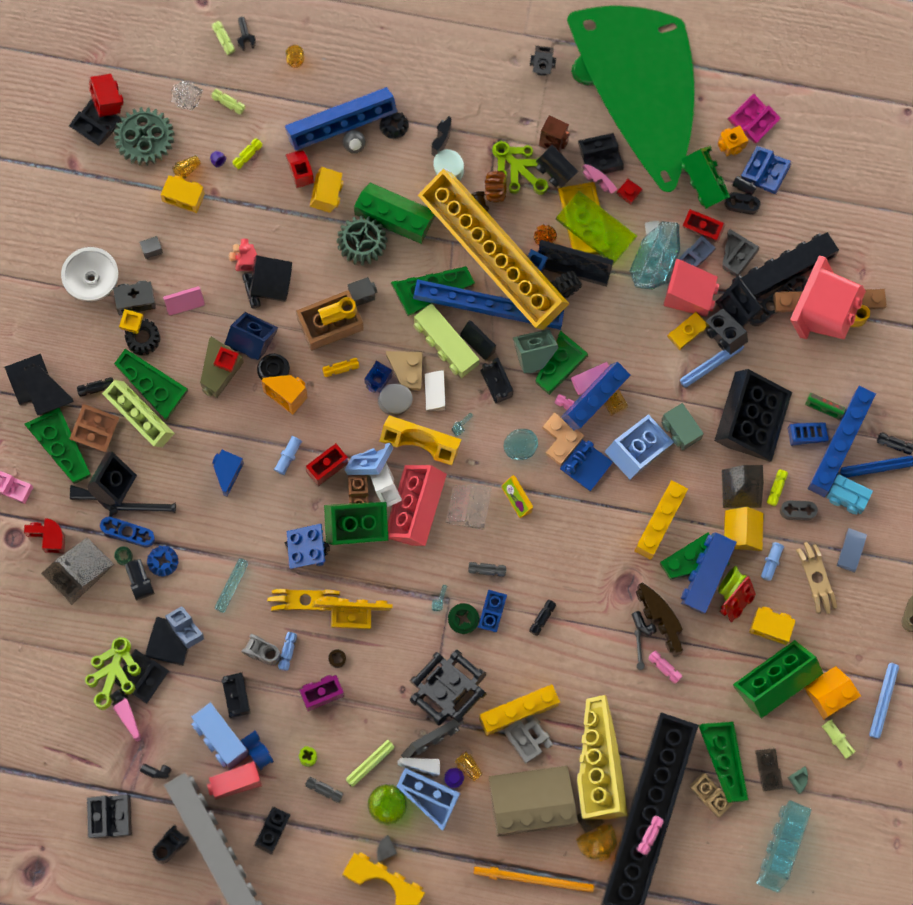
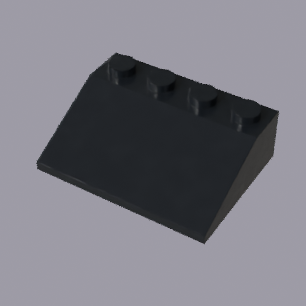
(753, 415)

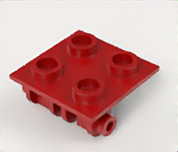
(738, 600)

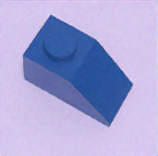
(227, 468)

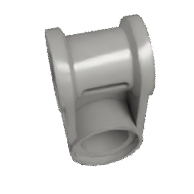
(258, 649)

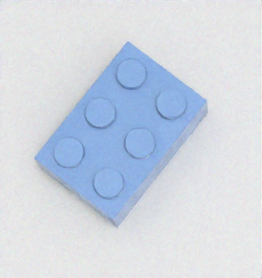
(219, 736)

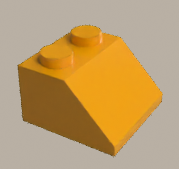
(286, 391)
(832, 692)

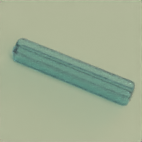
(231, 585)

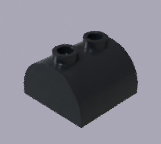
(556, 167)
(111, 480)

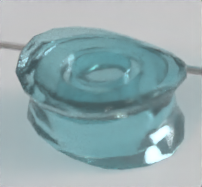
(520, 444)

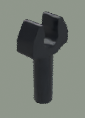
(245, 35)

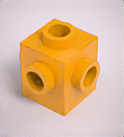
(732, 141)

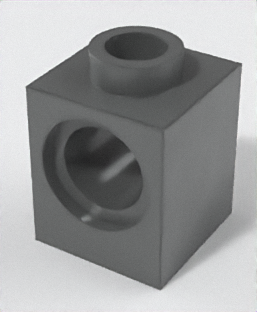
(362, 291)

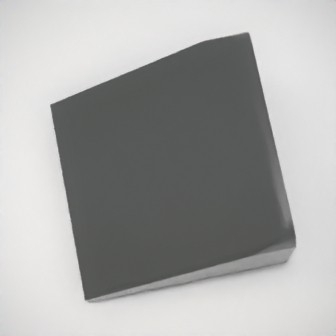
(151, 247)

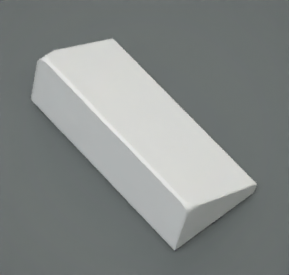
(435, 391)

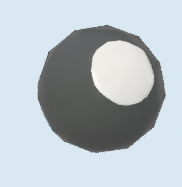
(354, 141)

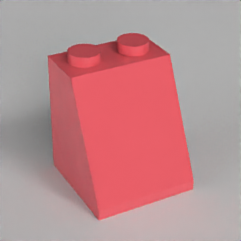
(691, 289)

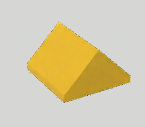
(745, 528)

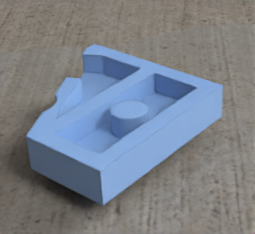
(369, 462)

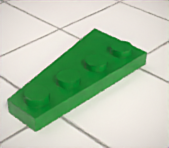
(405, 289)
(153, 384)

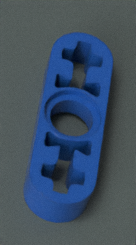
(142, 531)

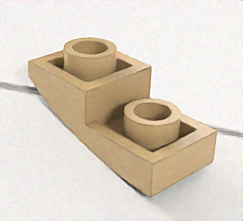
(710, 795)

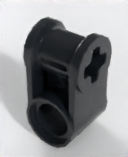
(170, 843)

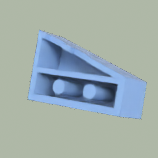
(430, 796)

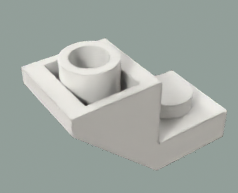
(385, 486)

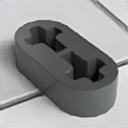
(798, 505)

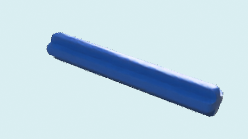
(878, 466)

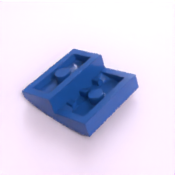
(766, 170)

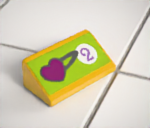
(517, 497)

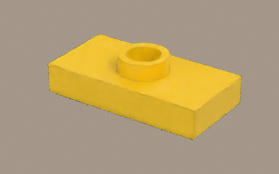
(687, 331)

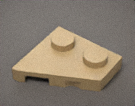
(407, 368)

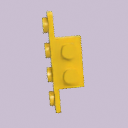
(351, 614)

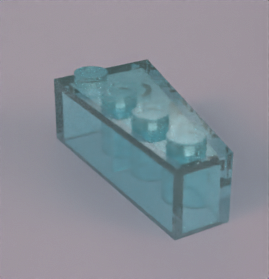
(784, 846)

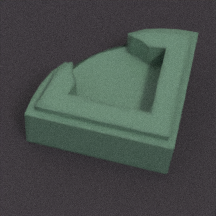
(799, 779)

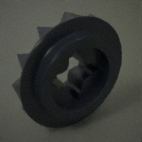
(391, 131)

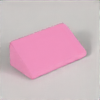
(184, 300)

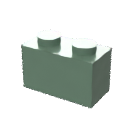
(682, 427)

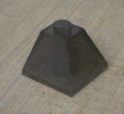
(742, 486)

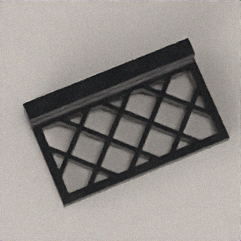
(585, 265)

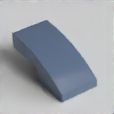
(698, 252)
(851, 550)
(184, 627)

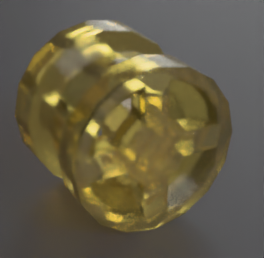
(294, 60)

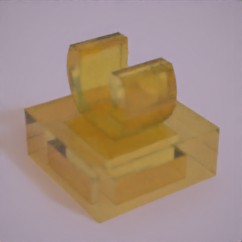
(616, 403)

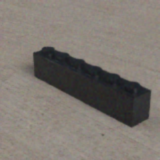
(789, 264)

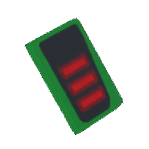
(825, 406)

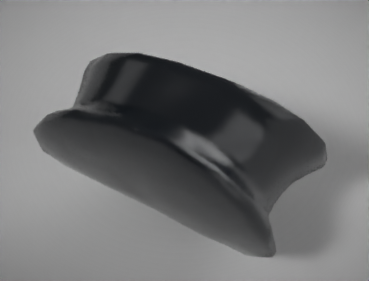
(273, 366)

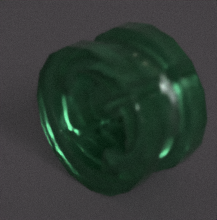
(117, 557)

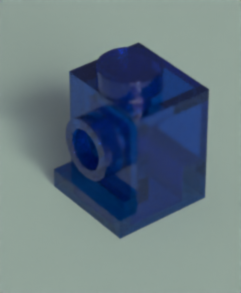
(378, 371)

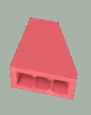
(234, 781)

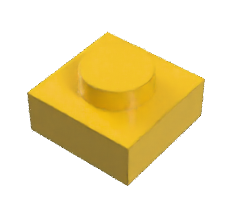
(131, 321)

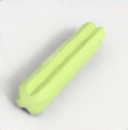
(370, 763)

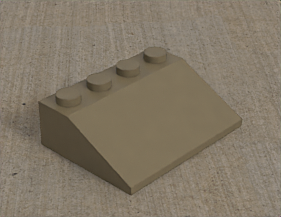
(532, 801)

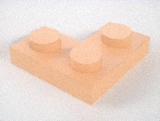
(565, 438)

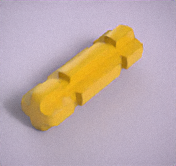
(340, 367)

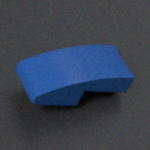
(492, 611)

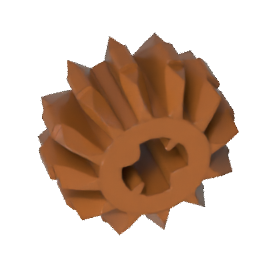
(495, 186)

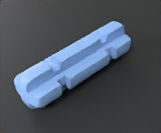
(287, 651)

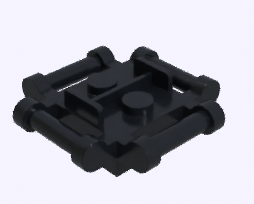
(448, 687)

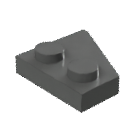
(738, 253)

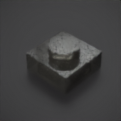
(589, 824)

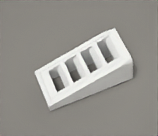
(425, 766)

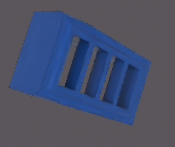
(792, 428)

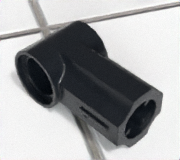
(140, 583)

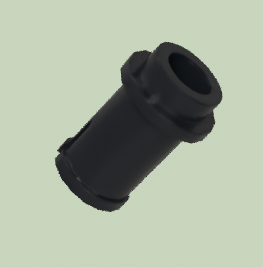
(745, 186)

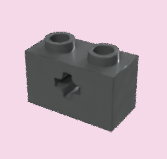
(143, 301)

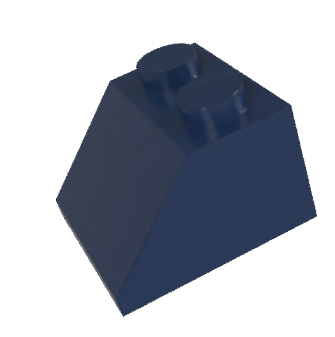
(250, 335)

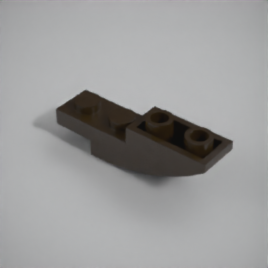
(658, 610)

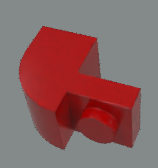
(51, 533)

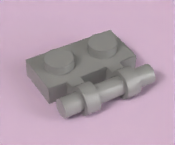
(524, 742)

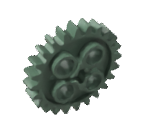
(156, 145)

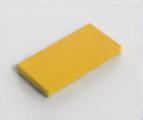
(566, 195)

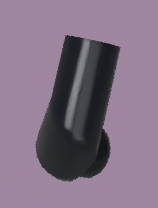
(646, 629)
(152, 772)

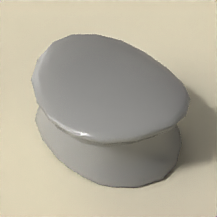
(395, 399)

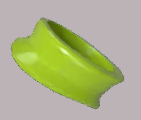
(731, 582)

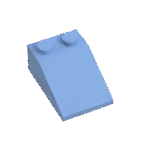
(638, 446)

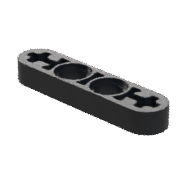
(799, 278)

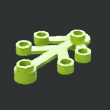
(518, 165)
(113, 670)

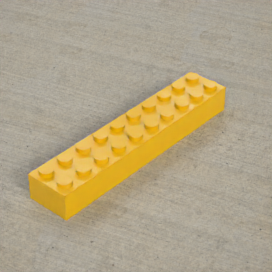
(493, 249)

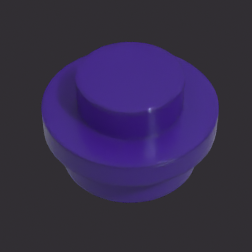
(454, 778)

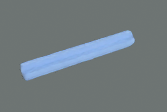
(706, 367)
(884, 700)

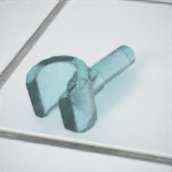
(458, 426)
(437, 605)

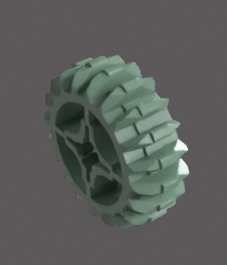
(348, 234)

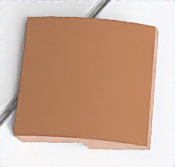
(94, 428)

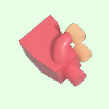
(245, 255)

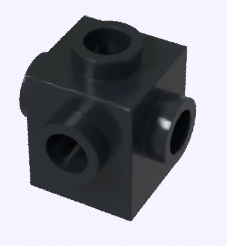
(543, 60)

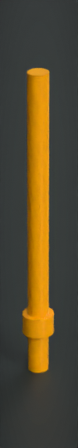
(494, 873)

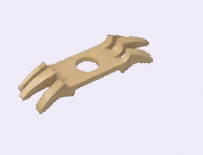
(818, 589)

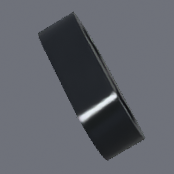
(742, 202)

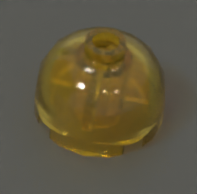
(598, 843)

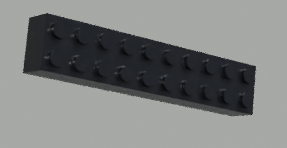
(653, 796)

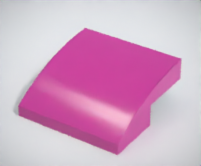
(754, 118)

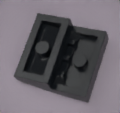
(92, 126)
(601, 153)
(270, 278)
(739, 303)
(16, 380)
(165, 644)
(149, 678)
(109, 816)

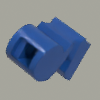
(257, 750)

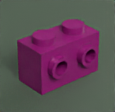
(321, 692)

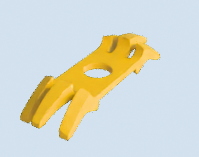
(293, 599)

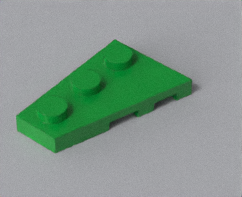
(561, 364)
(684, 560)

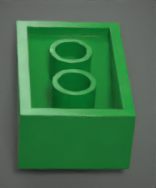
(356, 523)

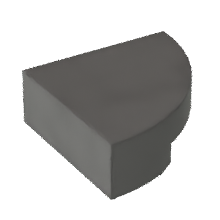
(385, 849)

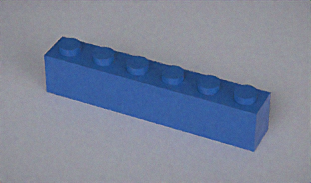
(341, 118)
(841, 441)

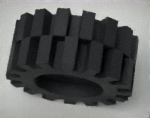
(567, 284)
(147, 346)

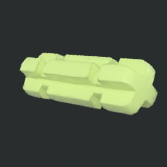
(223, 37)
(228, 101)

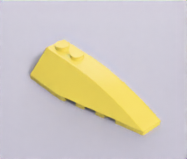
(600, 768)

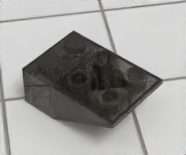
(77, 570)

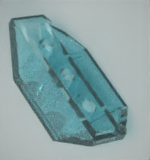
(656, 256)

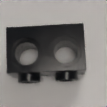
(729, 329)

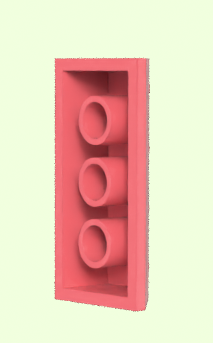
(420, 495)

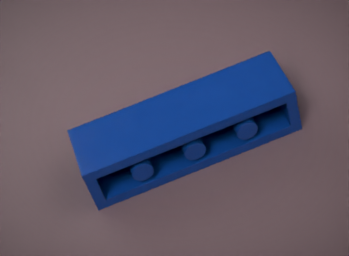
(595, 396)
(708, 572)

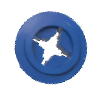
(167, 568)

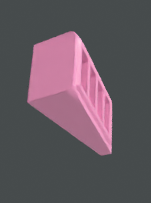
(126, 715)

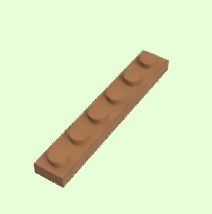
(788, 300)

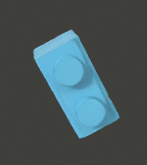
(849, 494)

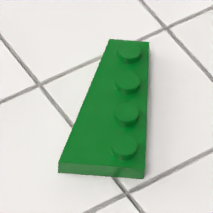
(54, 437)
(725, 756)

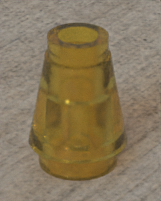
(186, 167)
(468, 766)

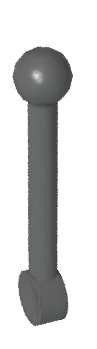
(640, 666)

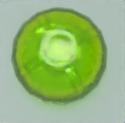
(387, 804)

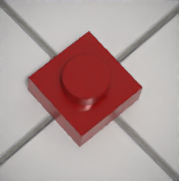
(629, 191)
(226, 359)

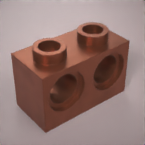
(554, 133)

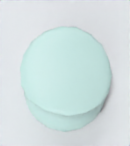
(449, 161)

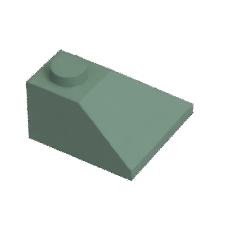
(535, 350)

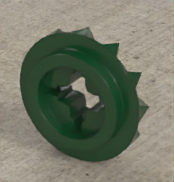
(460, 610)

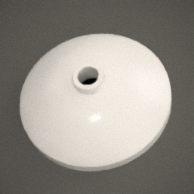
(85, 264)

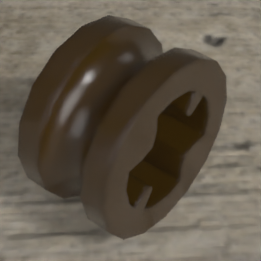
(342, 655)

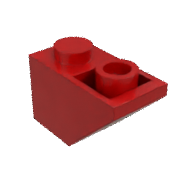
(300, 168)

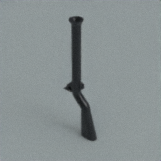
(78, 493)

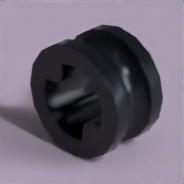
(118, 696)

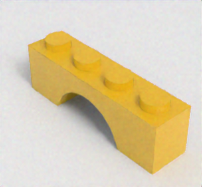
(401, 432)
(661, 520)
(518, 709)
(361, 870)

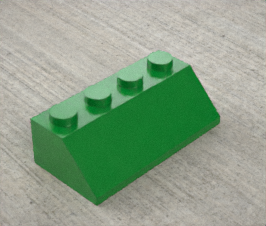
(394, 212)
(778, 678)

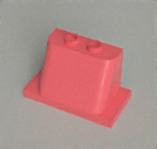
(827, 303)

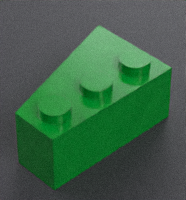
(705, 177)

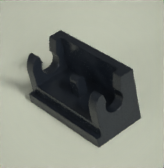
(497, 381)
(236, 695)

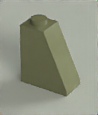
(213, 378)

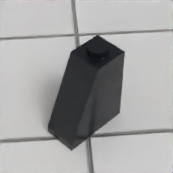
(44, 390)

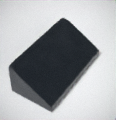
(478, 340)

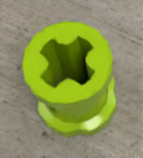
(305, 762)

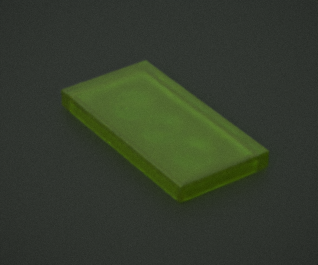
(596, 227)

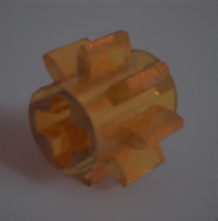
(545, 233)

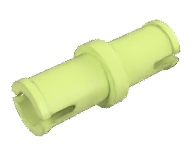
(838, 738)

